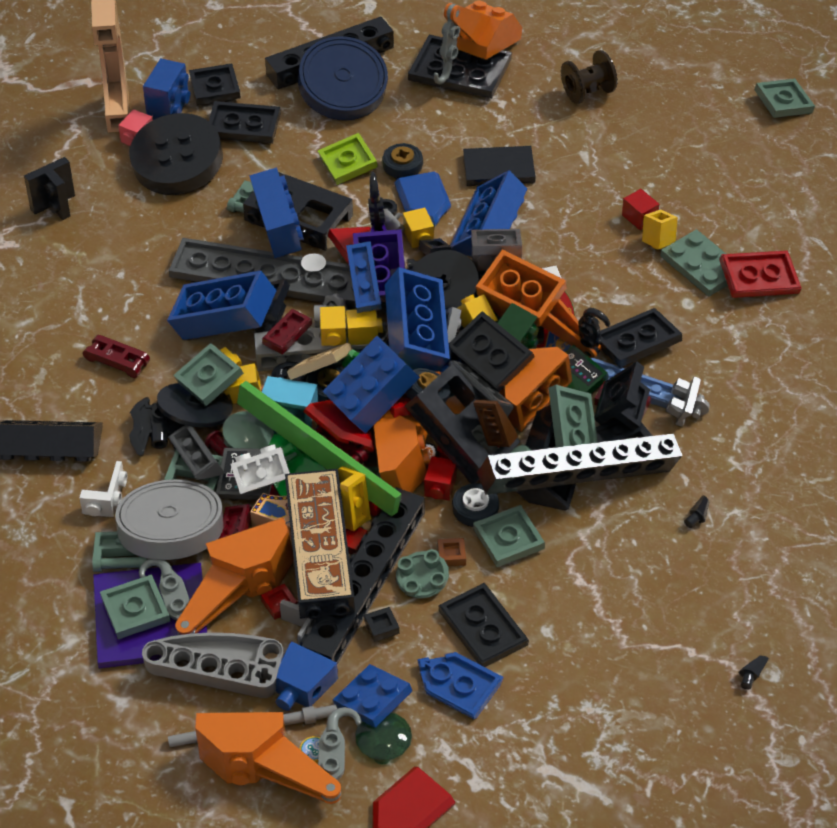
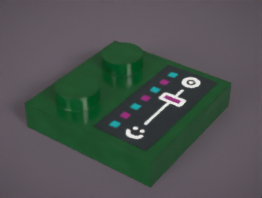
(585, 372)

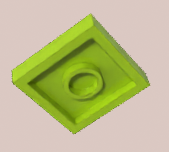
(347, 158)

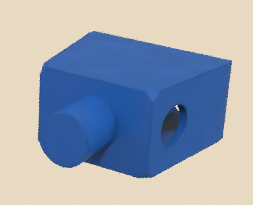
(303, 677)

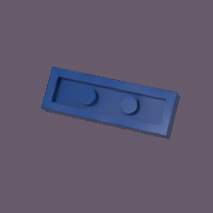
(363, 277)

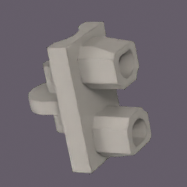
(690, 401)

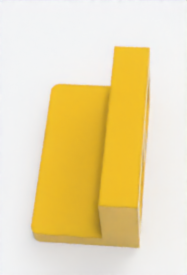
(354, 498)

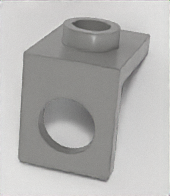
(290, 613)

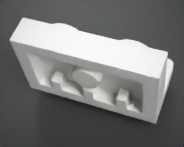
(260, 470)

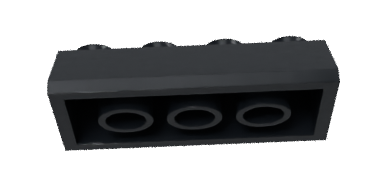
(542, 437)
(50, 439)

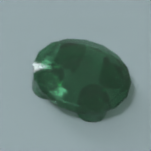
(385, 741)

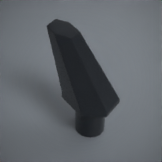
(698, 512)
(752, 671)

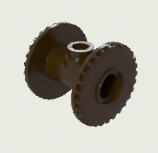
(589, 78)

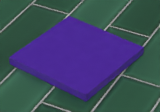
(128, 650)

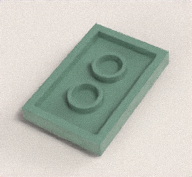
(697, 261)
(572, 416)

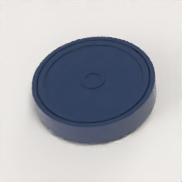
(342, 78)

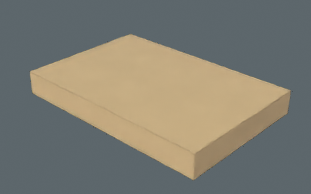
(319, 361)

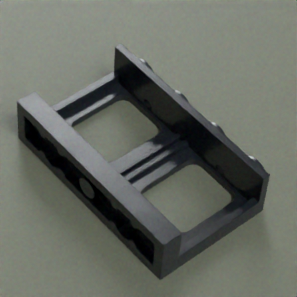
(315, 197)
(451, 430)

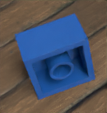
(166, 89)

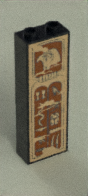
(319, 544)

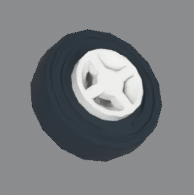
(466, 502)

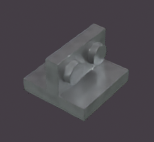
(490, 242)

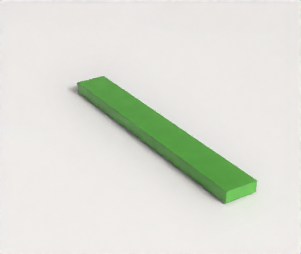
(314, 444)

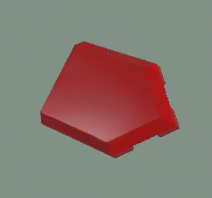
(339, 425)
(411, 802)

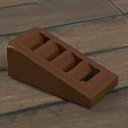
(499, 433)

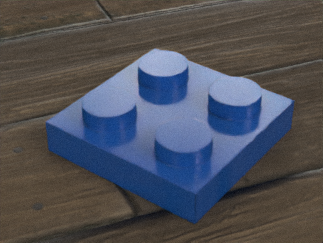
(373, 695)

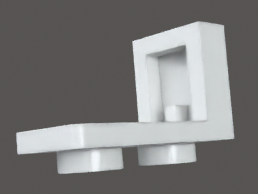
(105, 503)

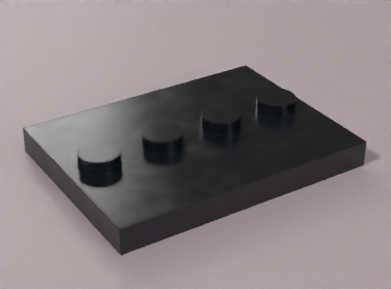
(468, 72)

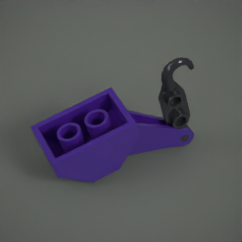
(385, 244)

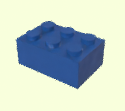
(277, 212)
(371, 384)

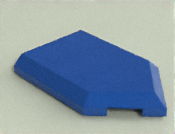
(424, 192)
(459, 682)

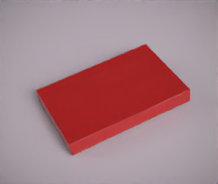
(760, 274)

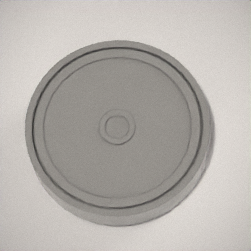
(169, 519)

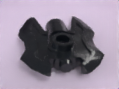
(150, 423)

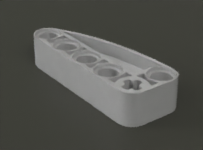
(221, 650)

